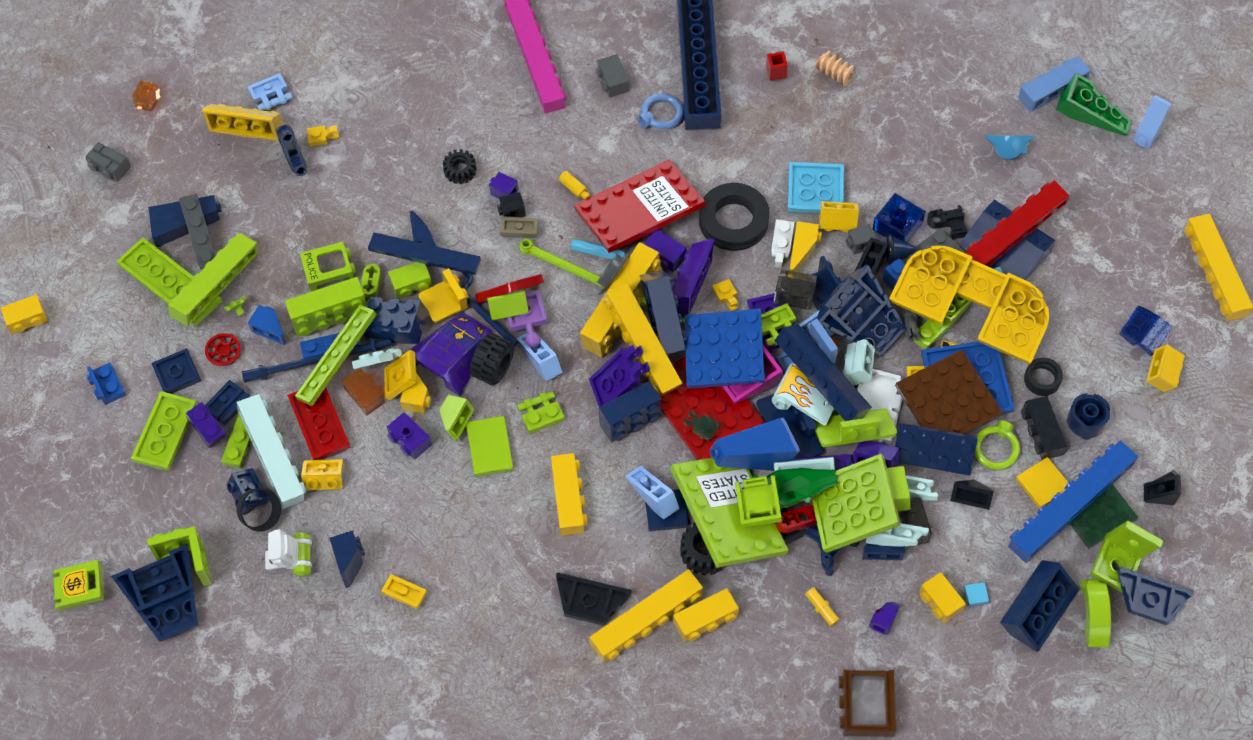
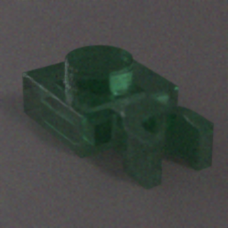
(703, 426)

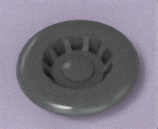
(612, 271)

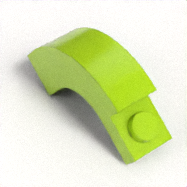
(1097, 613)

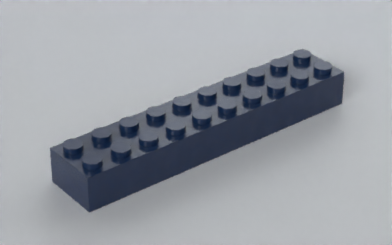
(698, 64)

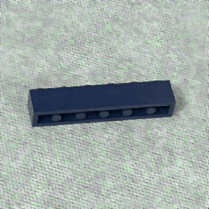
(822, 373)

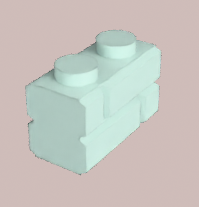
(859, 362)

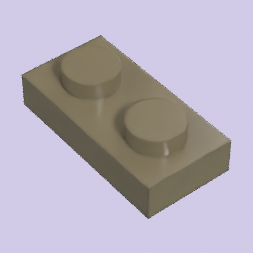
(519, 227)

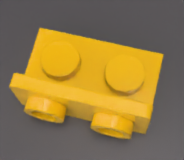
(322, 474)

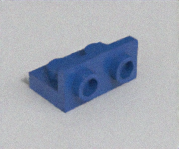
(106, 383)

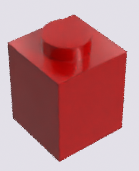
(776, 65)

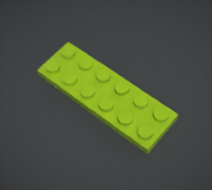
(159, 274)

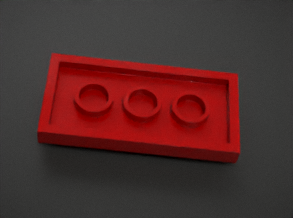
(320, 426)

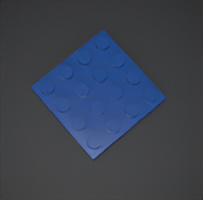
(724, 348)
(986, 363)

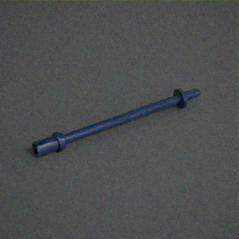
(263, 372)

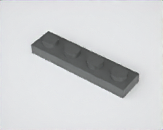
(197, 229)

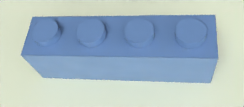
(1052, 84)

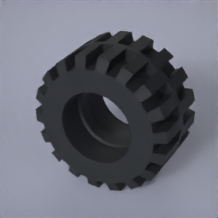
(492, 359)
(694, 559)

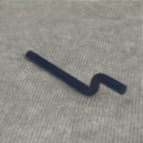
(483, 313)

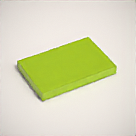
(489, 446)

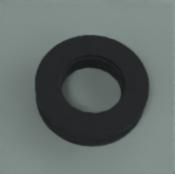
(734, 238)

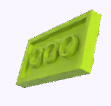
(163, 431)

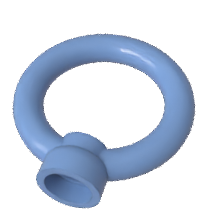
(646, 118)

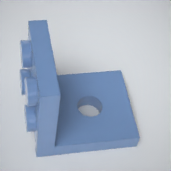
(820, 337)

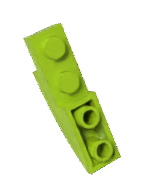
(932, 332)

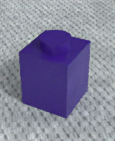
(503, 185)

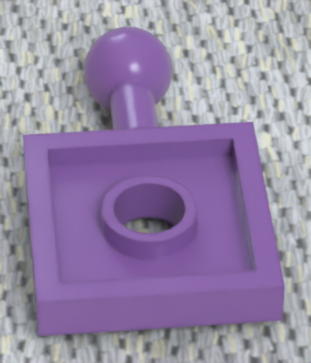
(533, 318)

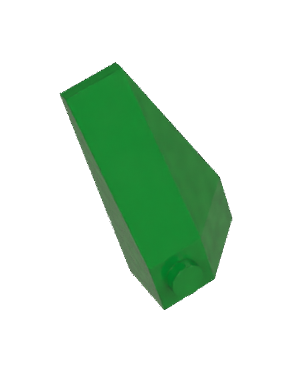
(1087, 105)

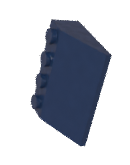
(1022, 258)

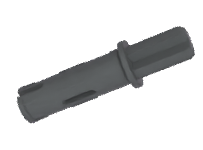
(910, 319)

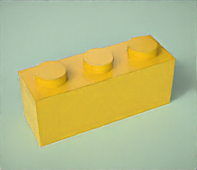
(706, 615)

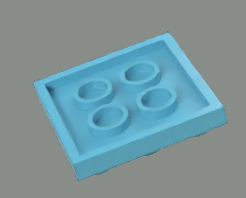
(812, 184)

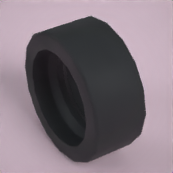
(1048, 364)

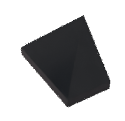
(972, 494)

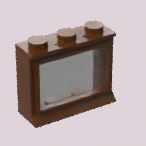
(867, 703)

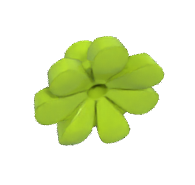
(236, 306)

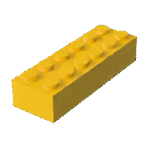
(600, 328)

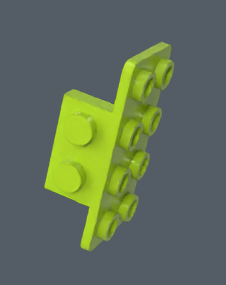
(837, 431)

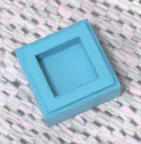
(976, 594)

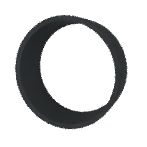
(275, 513)

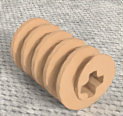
(835, 68)

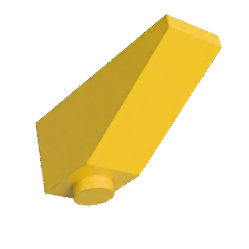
(804, 244)

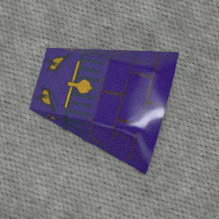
(451, 350)

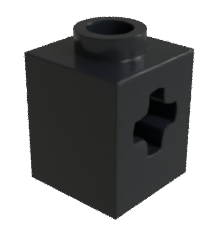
(511, 206)

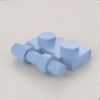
(268, 88)

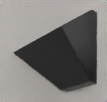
(1164, 489)

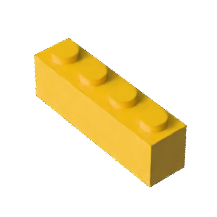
(567, 494)

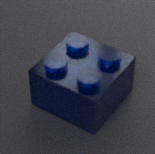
(899, 218)

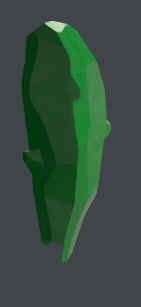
(801, 484)

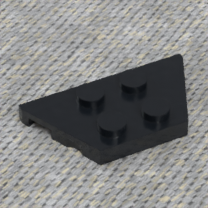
(590, 599)

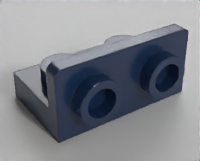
(242, 482)

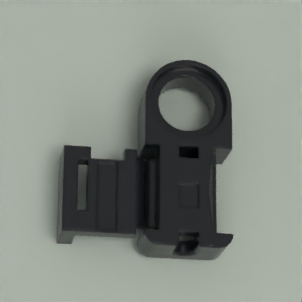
(954, 218)

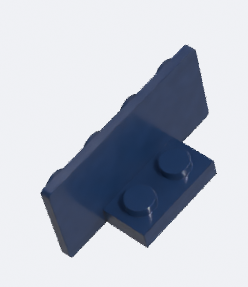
(799, 423)

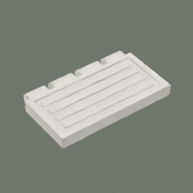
(882, 394)

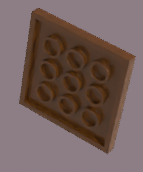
(949, 396)

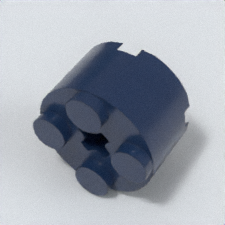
(1088, 415)

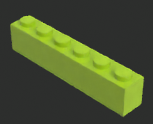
(212, 279)

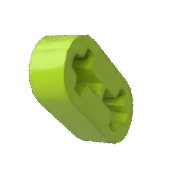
(374, 281)

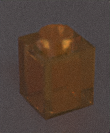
(146, 96)

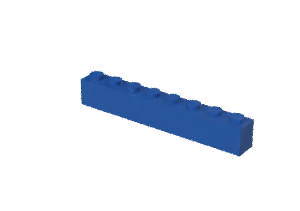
(1072, 501)

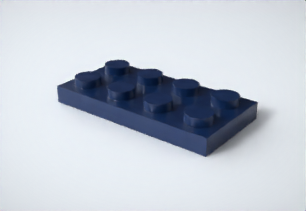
(936, 448)

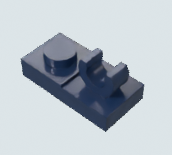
(878, 552)

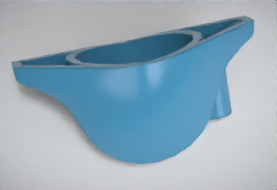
(1009, 146)

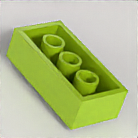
(325, 306)

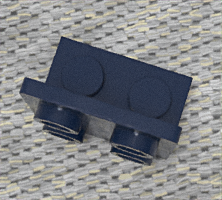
(826, 282)

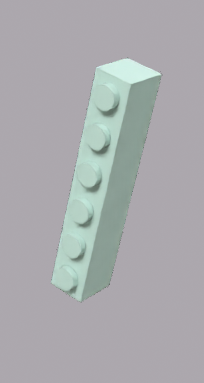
(270, 451)

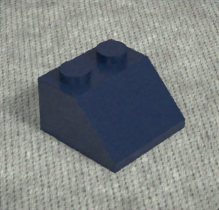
(348, 555)

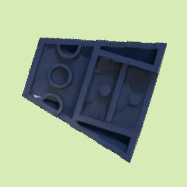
(862, 311)
(162, 593)

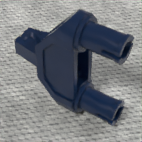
(291, 149)

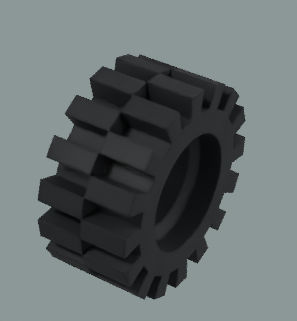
(459, 175)

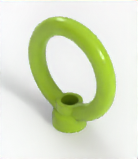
(1004, 430)

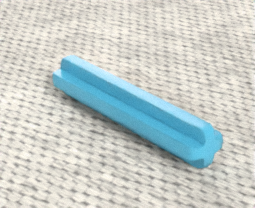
(594, 249)

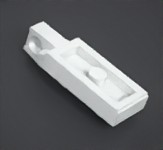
(782, 241)

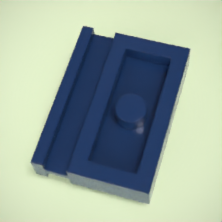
(224, 403)

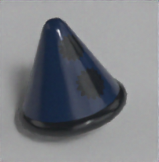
(897, 249)

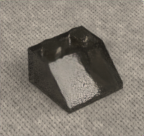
(795, 289)

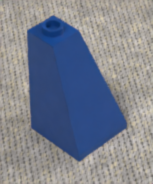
(756, 447)

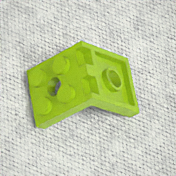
(163, 543)
(1126, 547)

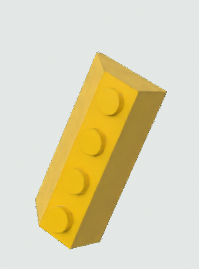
(242, 121)

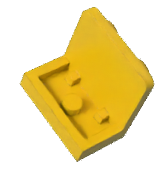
(444, 298)

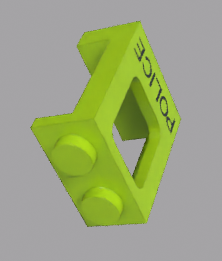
(312, 270)

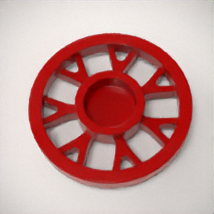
(222, 349)

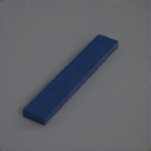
(424, 253)

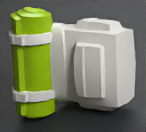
(289, 552)

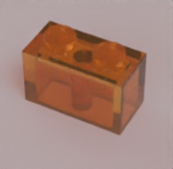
(363, 391)

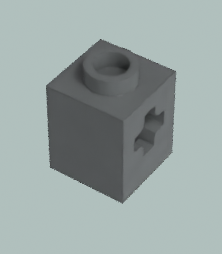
(859, 238)

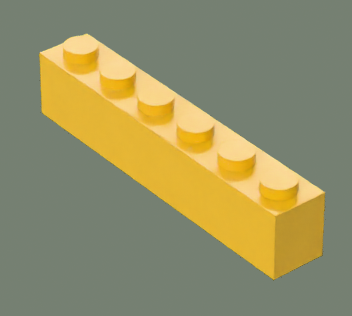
(1218, 267)
(638, 332)
(645, 616)

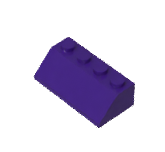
(692, 275)

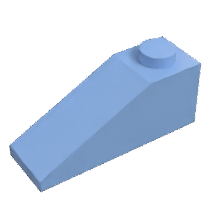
(1152, 122)
(542, 358)
(653, 491)

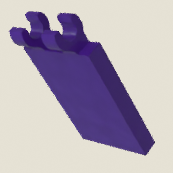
(618, 375)

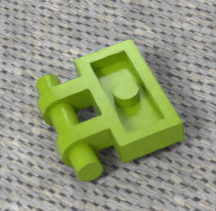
(775, 320)
(543, 417)

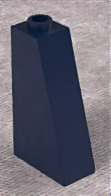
(169, 222)

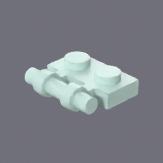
(376, 357)

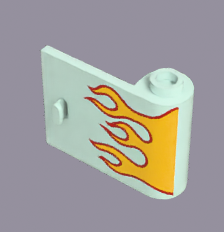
(801, 393)

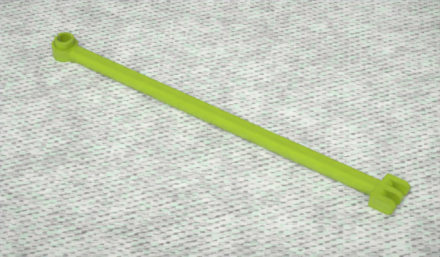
(565, 265)

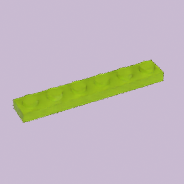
(335, 355)

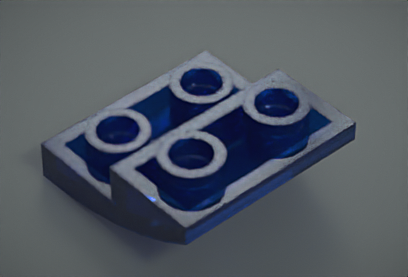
(1145, 329)

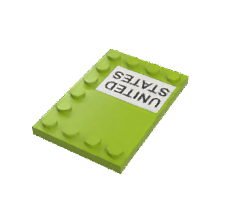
(715, 509)

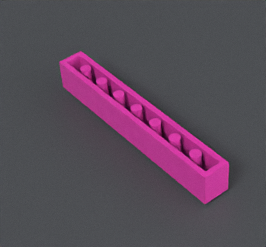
(535, 55)

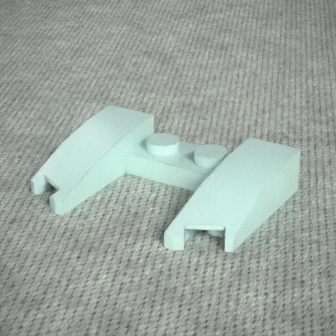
(907, 534)

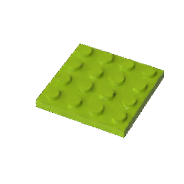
(857, 505)

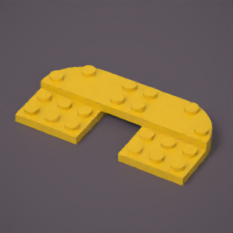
(1015, 305)

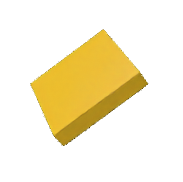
(400, 374)
(1042, 482)

